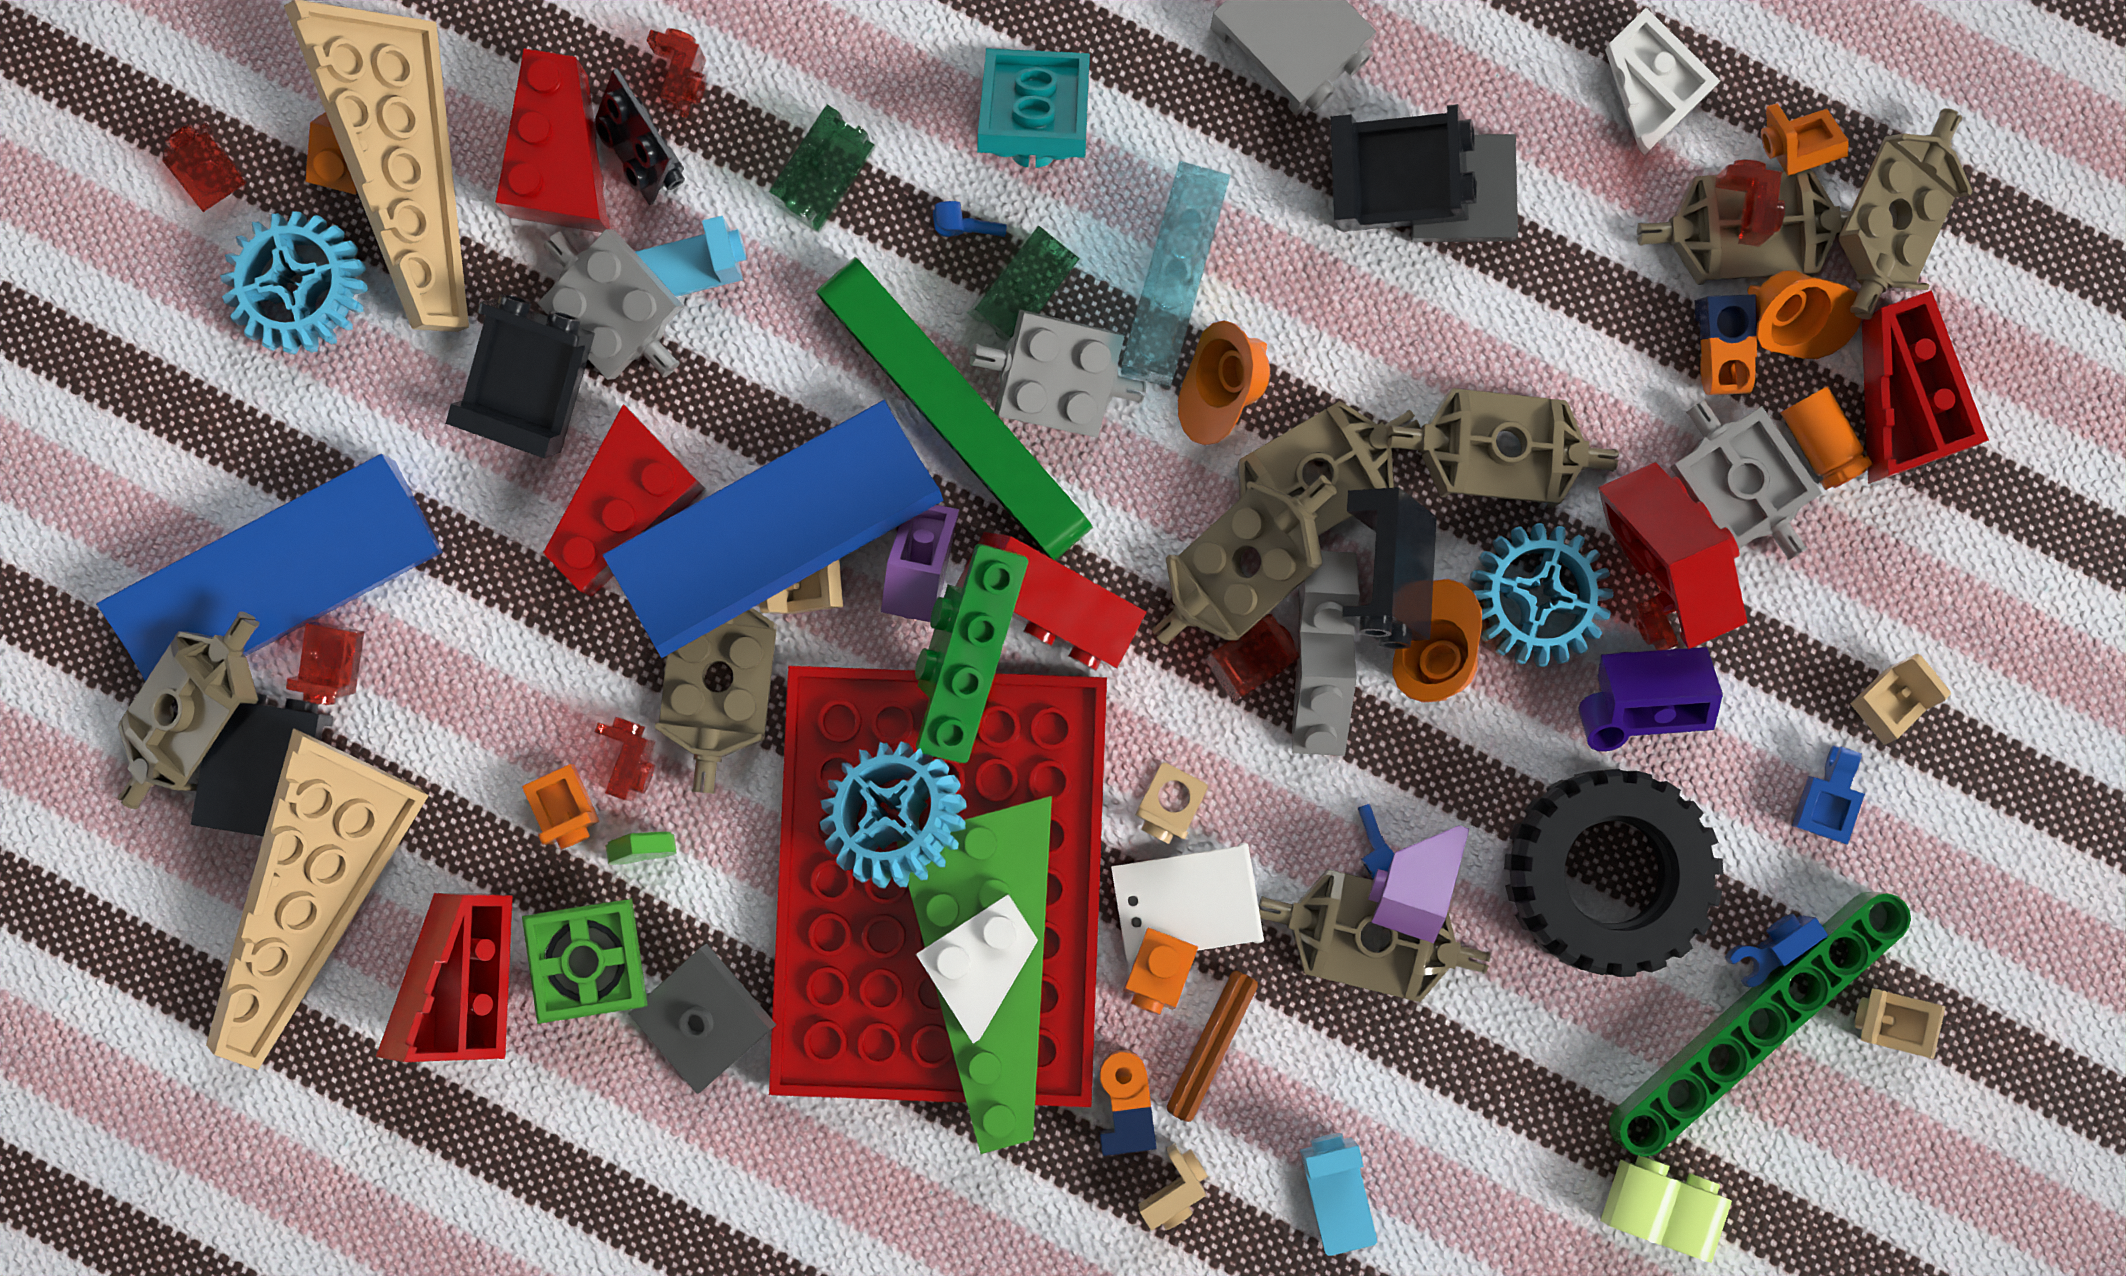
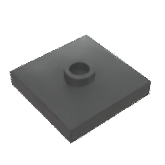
(1496, 211)
(702, 1018)

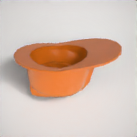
(1803, 315)
(1221, 381)
(1449, 660)

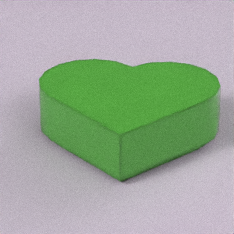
(640, 847)

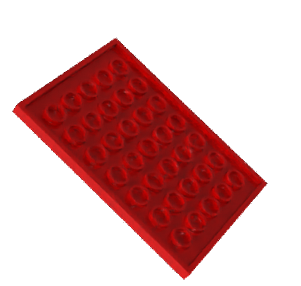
(848, 986)

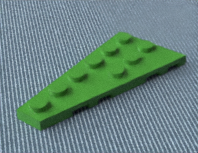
(994, 858)

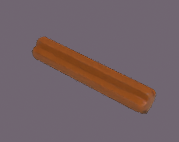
(1212, 1046)

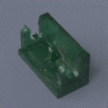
(821, 169)
(1023, 282)

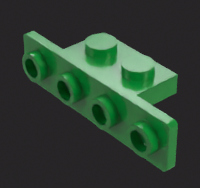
(966, 650)

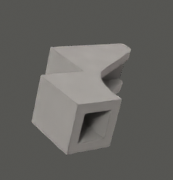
(1326, 657)

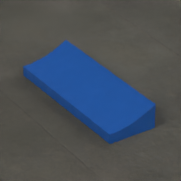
(772, 528)
(281, 566)

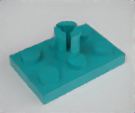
(1034, 105)

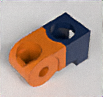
(1727, 343)
(1126, 1082)

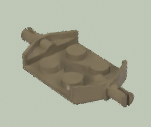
(1921, 181)
(1709, 229)
(1342, 440)
(1464, 453)
(1208, 575)
(208, 682)
(724, 721)
(1330, 947)

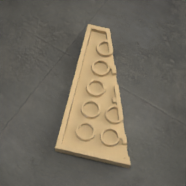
(390, 120)
(317, 862)

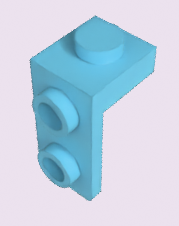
(699, 260)
(1338, 1193)

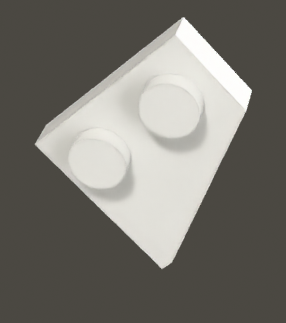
(1656, 78)
(979, 963)

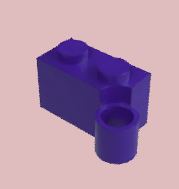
(1651, 696)

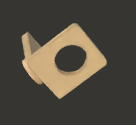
(1161, 822)

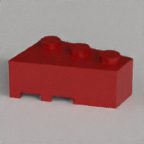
(551, 147)
(1914, 390)
(622, 494)
(1679, 548)
(1069, 608)
(455, 983)

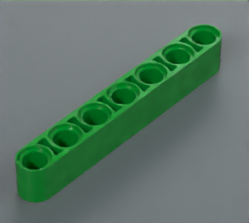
(954, 409)
(1784, 1018)

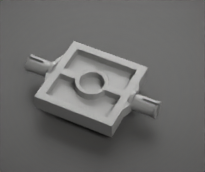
(615, 300)
(1058, 373)
(1747, 478)

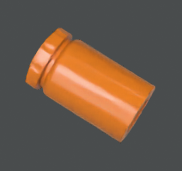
(1826, 438)

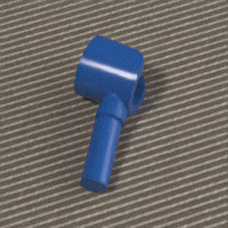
(949, 222)
(1382, 853)

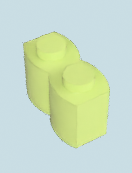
(1666, 1209)

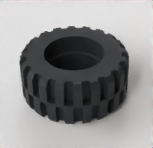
(1682, 888)

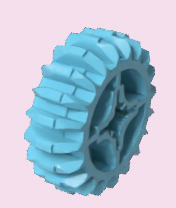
(280, 243)
(1548, 571)
(876, 830)

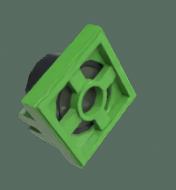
(584, 961)

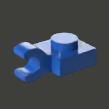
(1829, 804)
(1786, 942)

